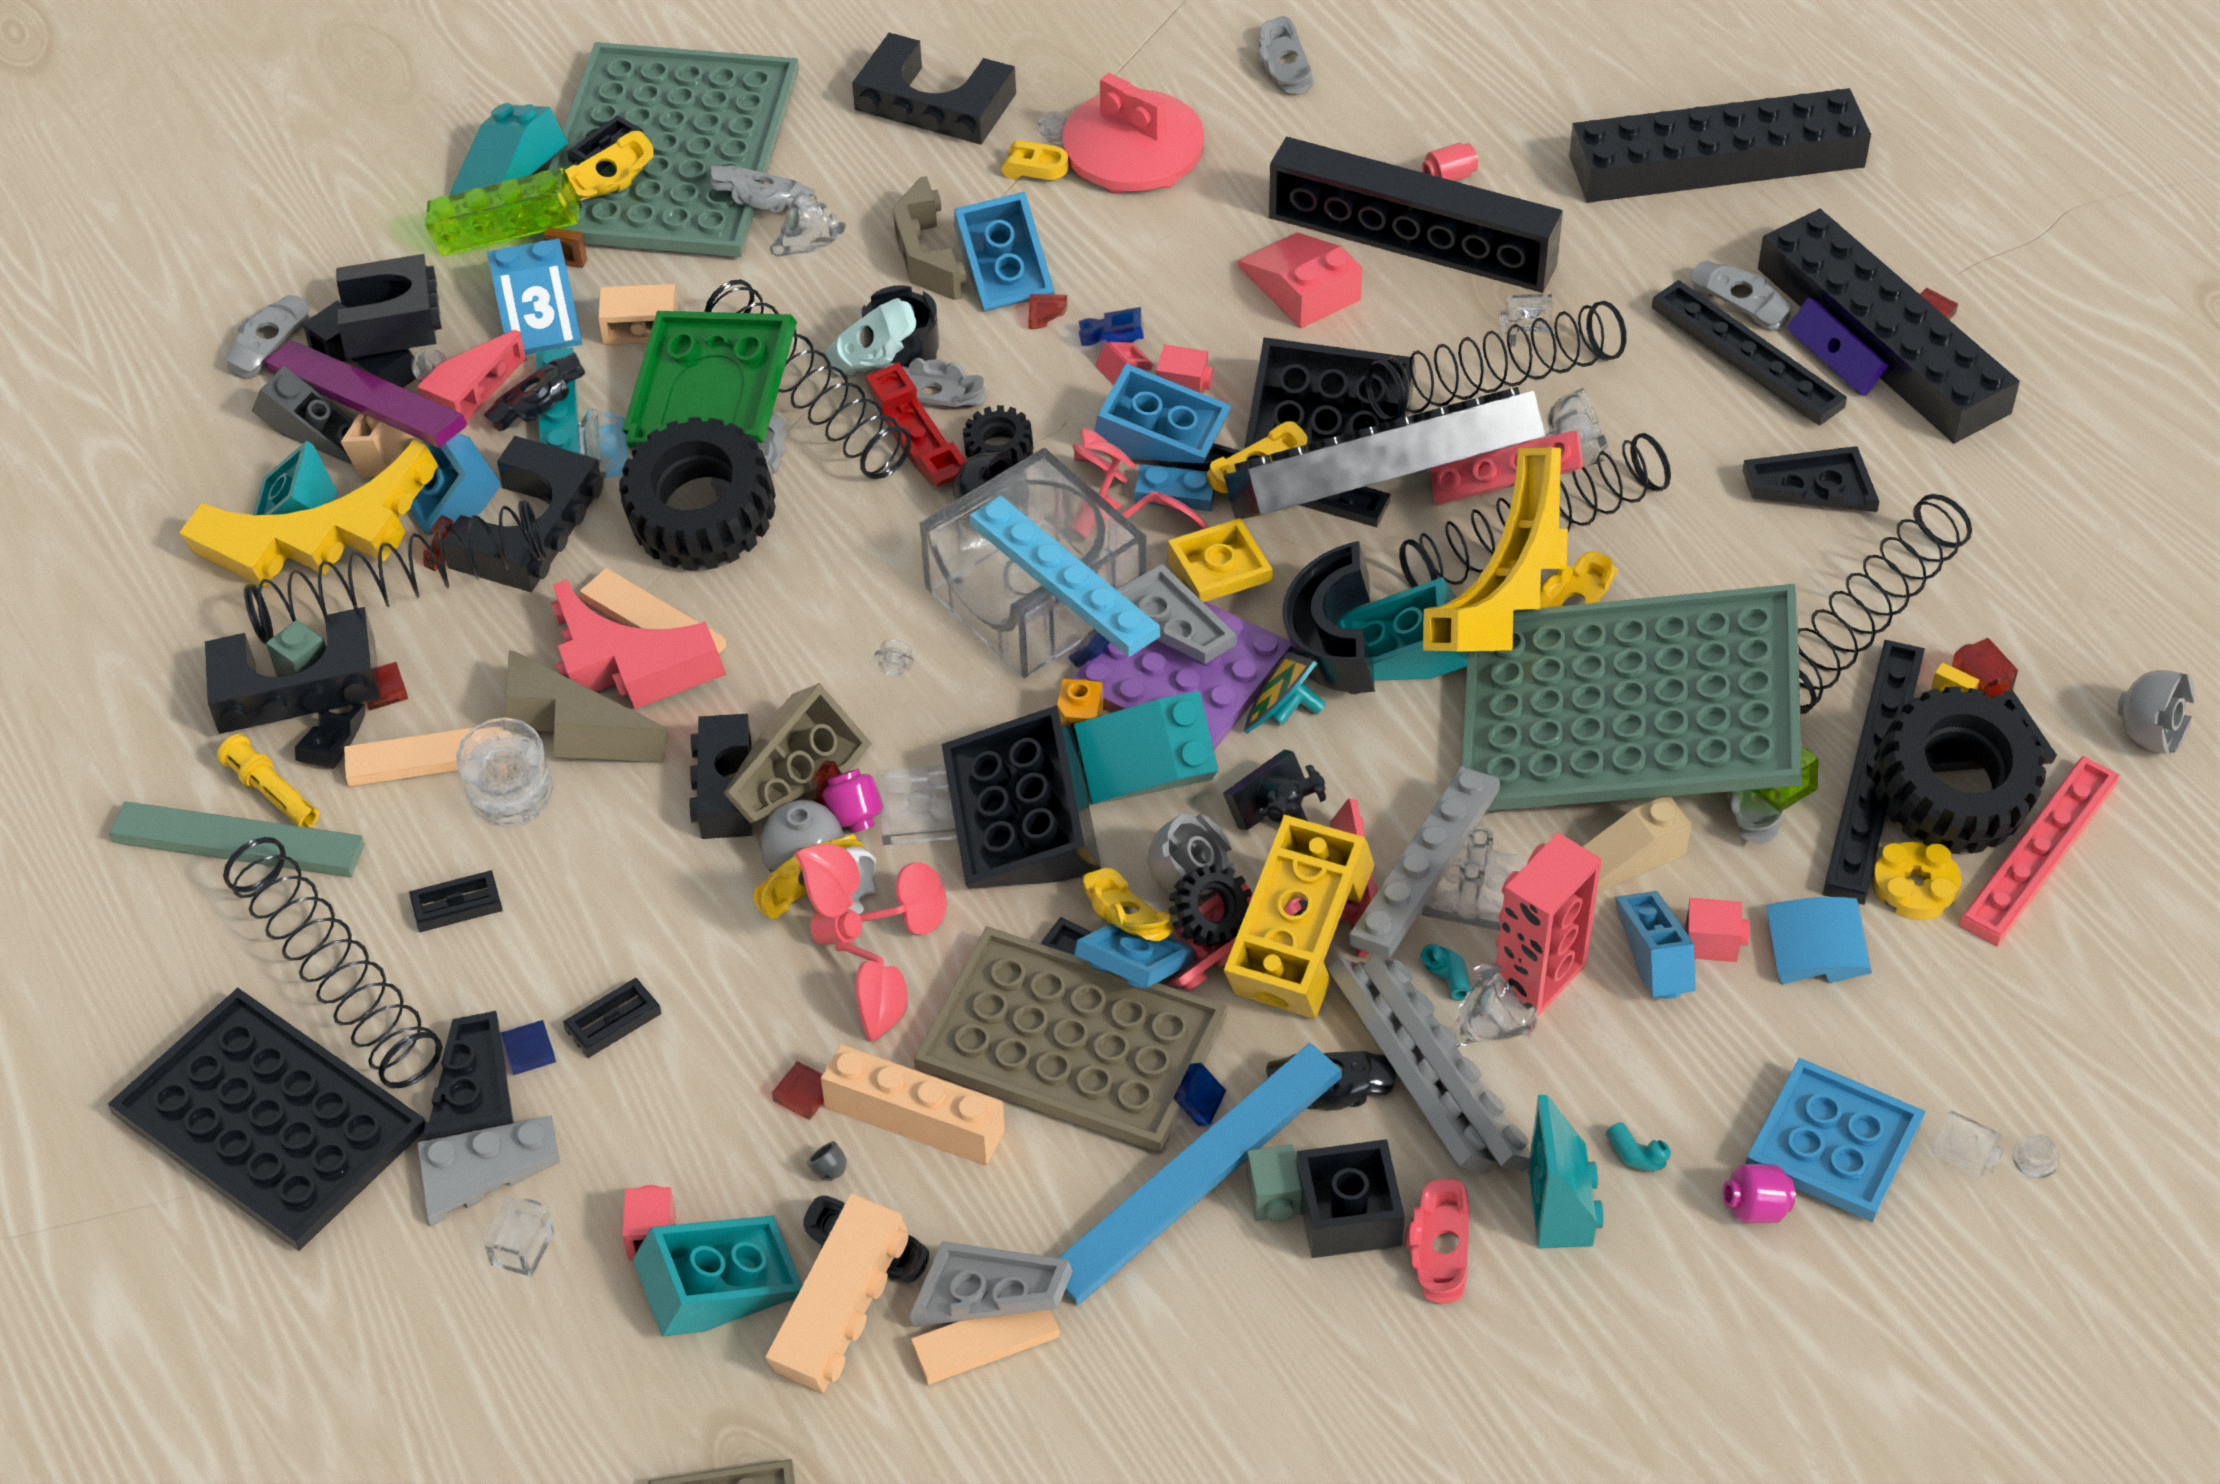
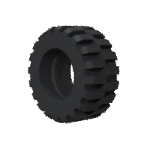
(690, 453)
(1981, 730)

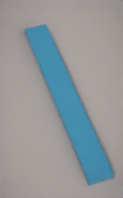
(1197, 1170)

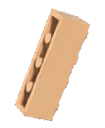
(913, 1104)
(838, 1293)

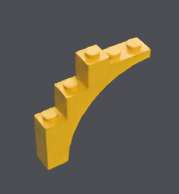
(362, 519)
(1512, 579)

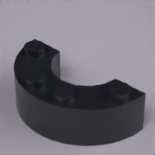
(1315, 605)

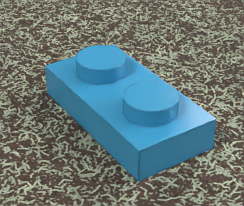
(1182, 484)

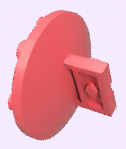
(1132, 138)

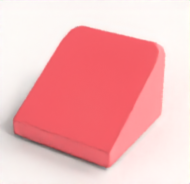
(1115, 356)

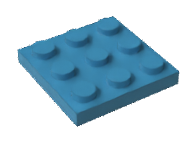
(1837, 1138)

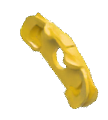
(627, 155)
(1281, 438)
(1587, 578)
(783, 887)
(1110, 893)

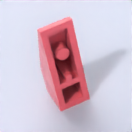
(475, 375)

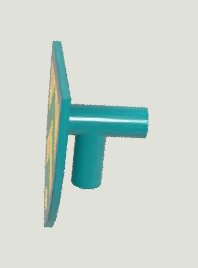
(1284, 692)

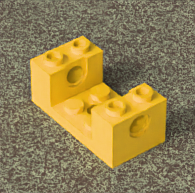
(1283, 955)

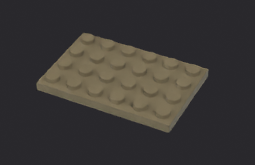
(1069, 1038)

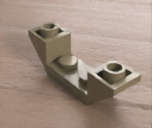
(931, 269)

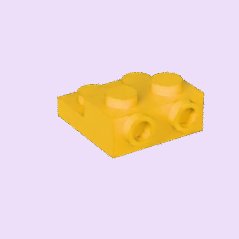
(1218, 560)

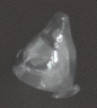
(806, 227)
(1492, 1010)

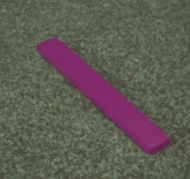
(369, 394)

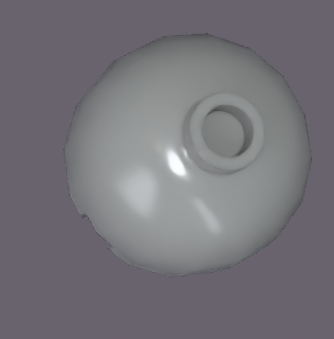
(2156, 709)
(796, 827)
(1184, 847)

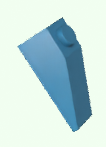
(1658, 944)

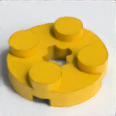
(1929, 862)

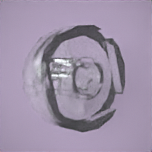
(1577, 413)

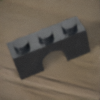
(324, 336)
(720, 750)

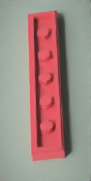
(2039, 851)

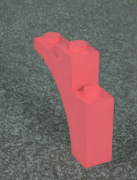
(636, 660)

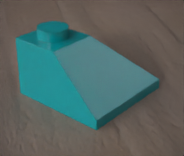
(296, 484)

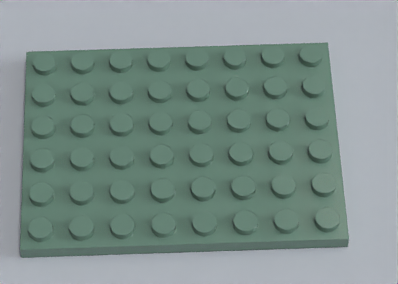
(696, 115)
(1639, 699)

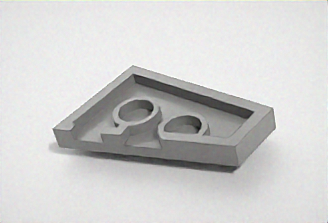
(1182, 616)
(987, 1283)

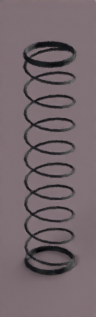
(747, 309)
(1402, 401)
(1644, 480)
(1918, 520)
(527, 525)
(270, 879)

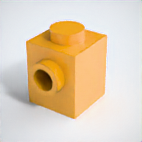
(1080, 700)

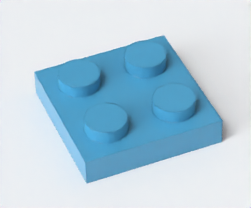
(1133, 957)

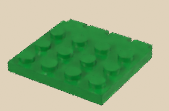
(710, 369)

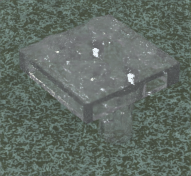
(1474, 883)

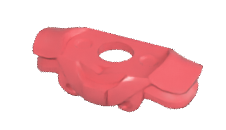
(1441, 1211)

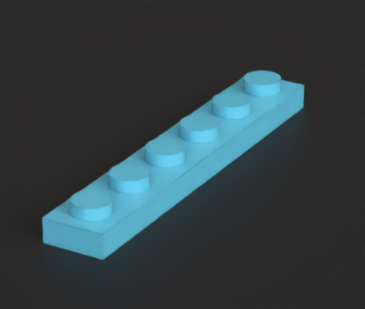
(1065, 576)

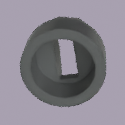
(828, 1162)

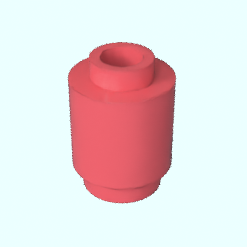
(1451, 162)

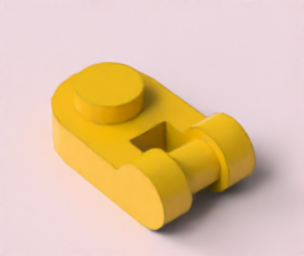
(1035, 161)

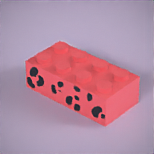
(1547, 920)

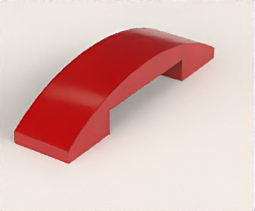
(929, 450)

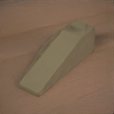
(792, 749)

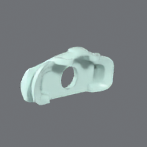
(890, 325)

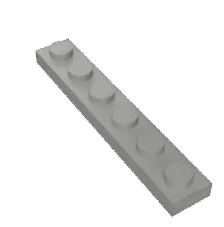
(1424, 863)
(1412, 1067)
(1455, 1071)

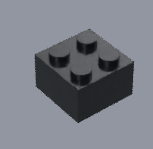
(1350, 1198)

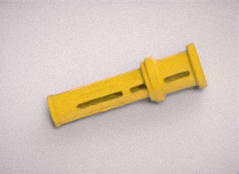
(257, 772)

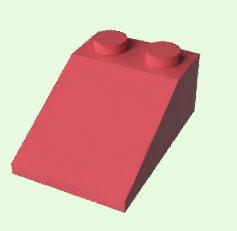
(1305, 277)

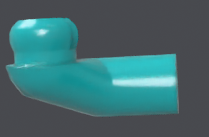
(1449, 967)
(1637, 1155)

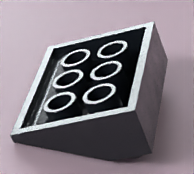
(1320, 389)
(1021, 803)

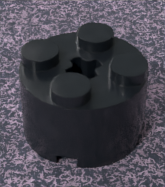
(924, 339)

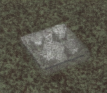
(915, 805)

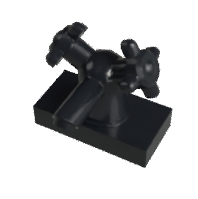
(1273, 791)

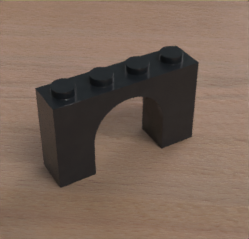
(962, 113)
(388, 306)
(542, 471)
(338, 679)

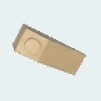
(1641, 841)

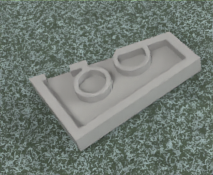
(473, 1163)

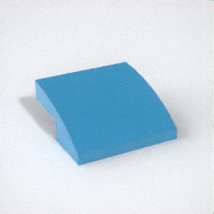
(1818, 939)

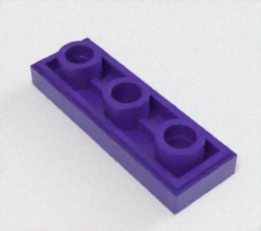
(1825, 334)

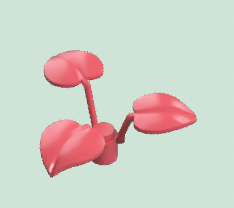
(1092, 440)
(829, 881)

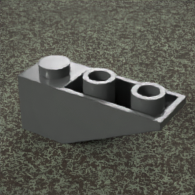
(302, 414)

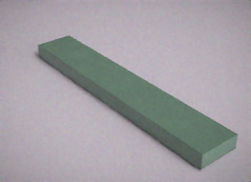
(222, 835)

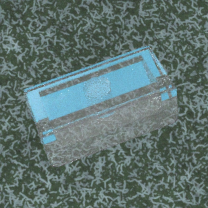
(604, 439)

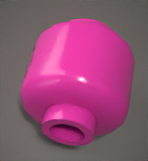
(853, 800)
(1759, 1193)

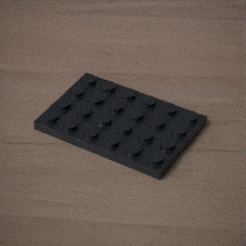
(268, 1118)

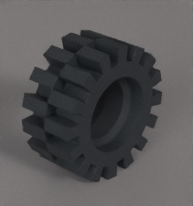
(999, 424)
(1187, 907)

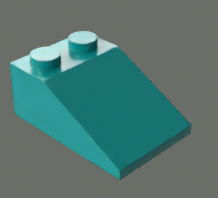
(510, 146)
(1396, 633)
(1146, 748)
(1561, 1182)
(714, 1272)

